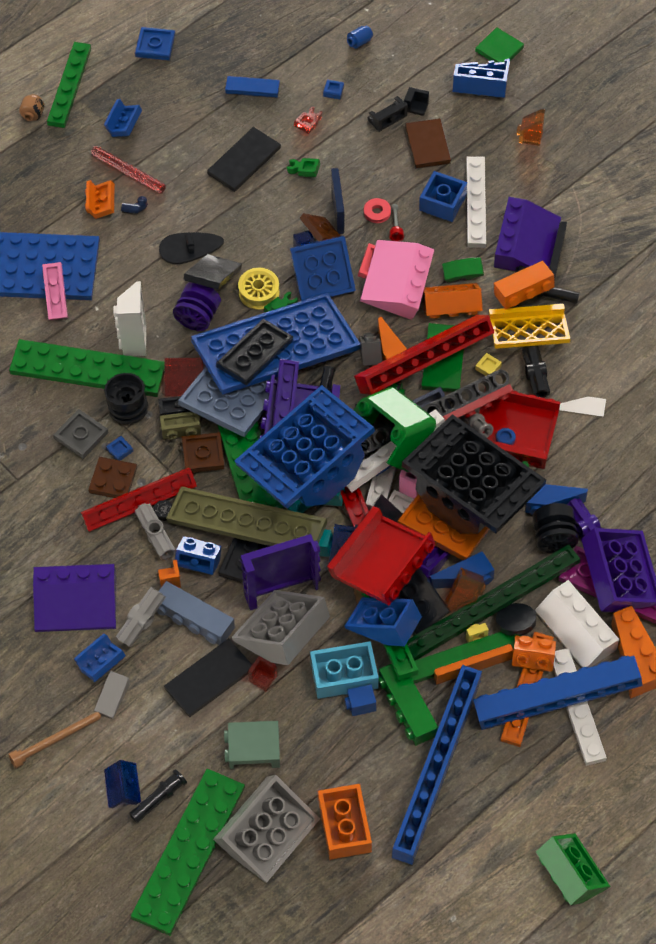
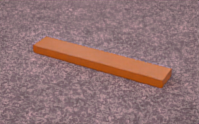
(515, 730)

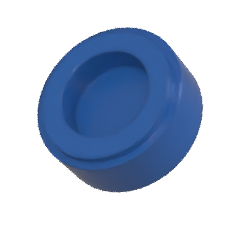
(506, 436)

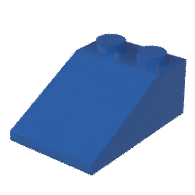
(383, 622)

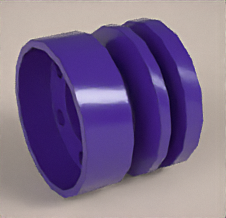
(196, 306)

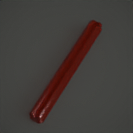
(128, 169)

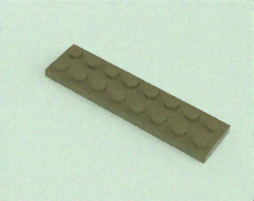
(242, 518)

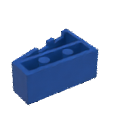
(482, 79)

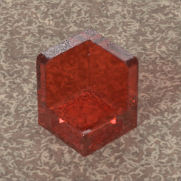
(262, 673)

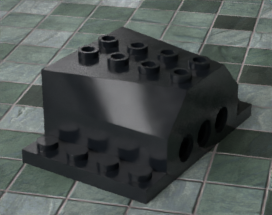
(470, 478)

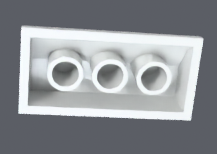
(131, 321)
(577, 625)

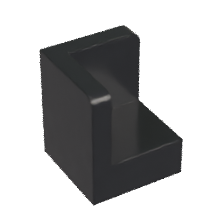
(417, 101)

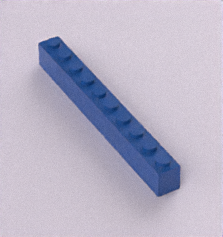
(436, 765)

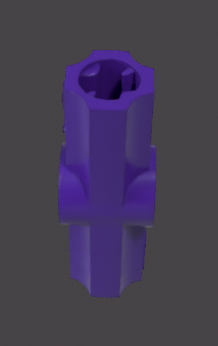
(583, 519)

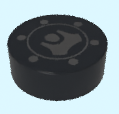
(162, 509)

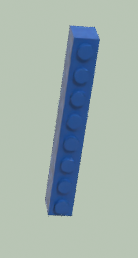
(558, 692)

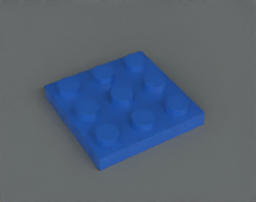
(322, 268)

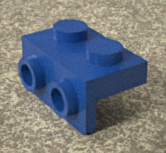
(122, 119)
(99, 658)

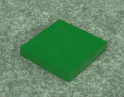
(499, 46)

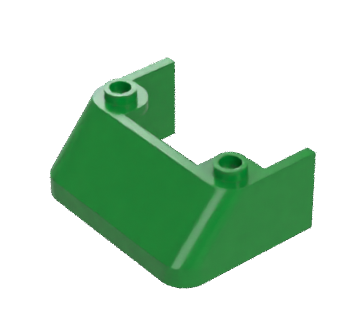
(411, 421)

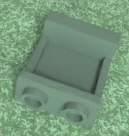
(252, 743)

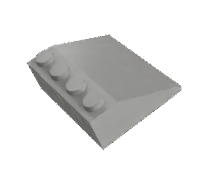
(282, 625)
(267, 828)

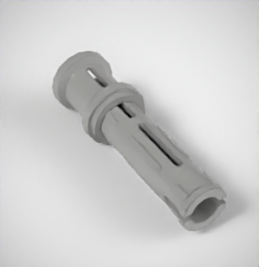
(478, 423)

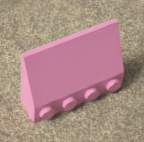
(397, 277)

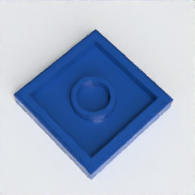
(155, 43)

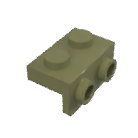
(180, 425)

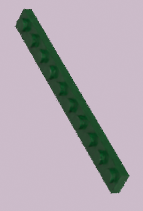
(492, 601)

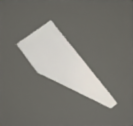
(585, 405)

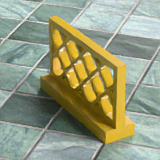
(528, 318)

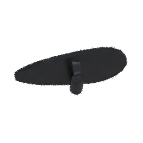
(188, 246)

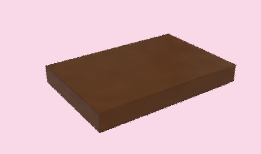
(428, 143)

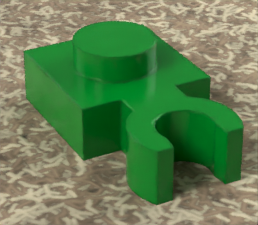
(307, 167)
(278, 303)

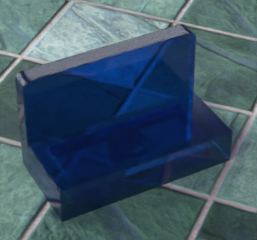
(122, 783)

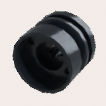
(126, 398)
(555, 527)

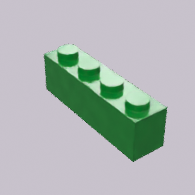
(409, 706)

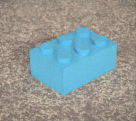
(343, 669)

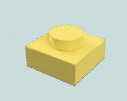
(488, 365)
(476, 632)

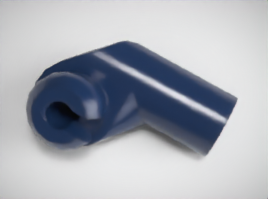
(135, 208)

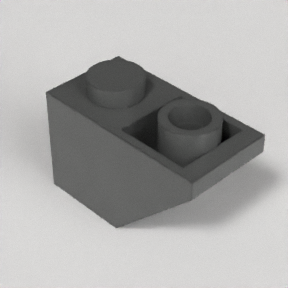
(370, 349)

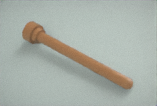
(18, 757)

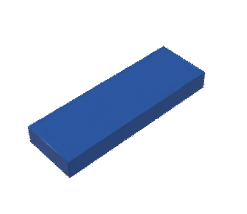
(252, 86)

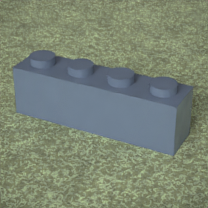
(195, 614)

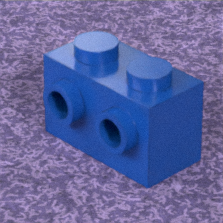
(198, 555)

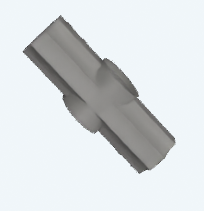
(160, 539)
(140, 616)

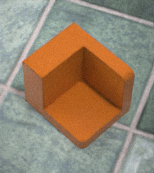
(170, 575)

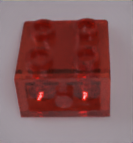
(181, 374)

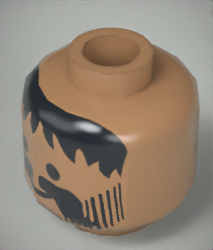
(32, 107)

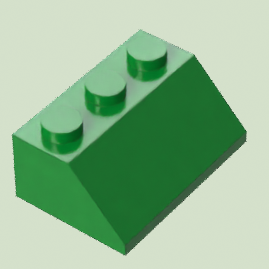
(572, 868)

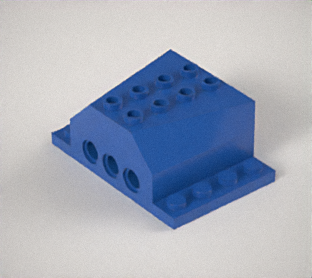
(309, 451)

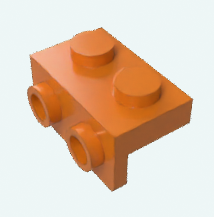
(100, 198)
(534, 653)

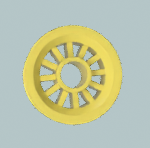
(254, 279)

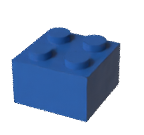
(443, 196)

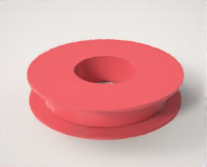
(377, 217)

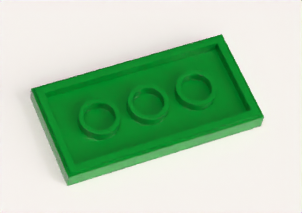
(445, 372)

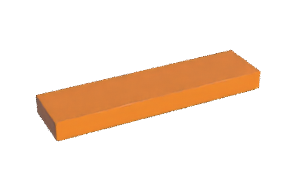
(477, 662)

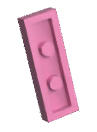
(55, 291)

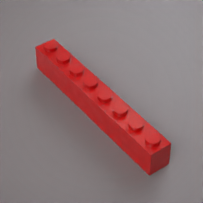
(424, 354)

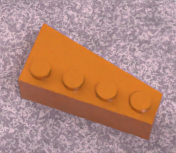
(636, 642)

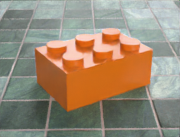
(344, 821)

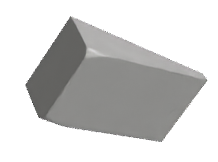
(112, 694)

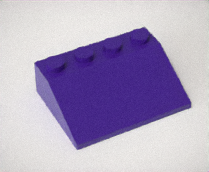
(526, 235)
(620, 568)
(74, 597)

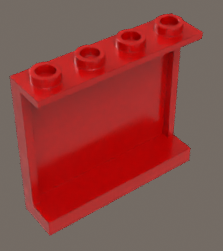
(531, 420)
(380, 557)

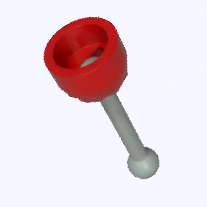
(396, 233)

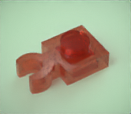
(308, 121)

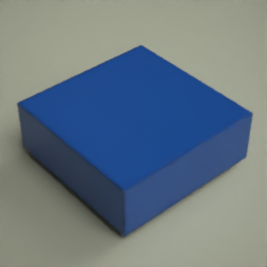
(333, 89)
(119, 448)

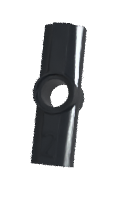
(536, 371)

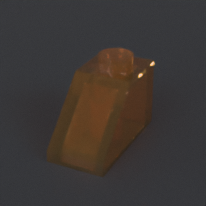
(531, 128)
(465, 589)

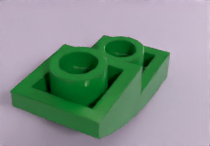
(463, 268)

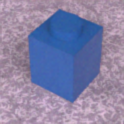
(360, 700)

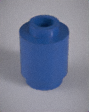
(359, 36)

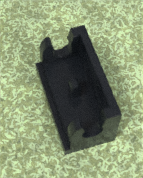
(388, 115)

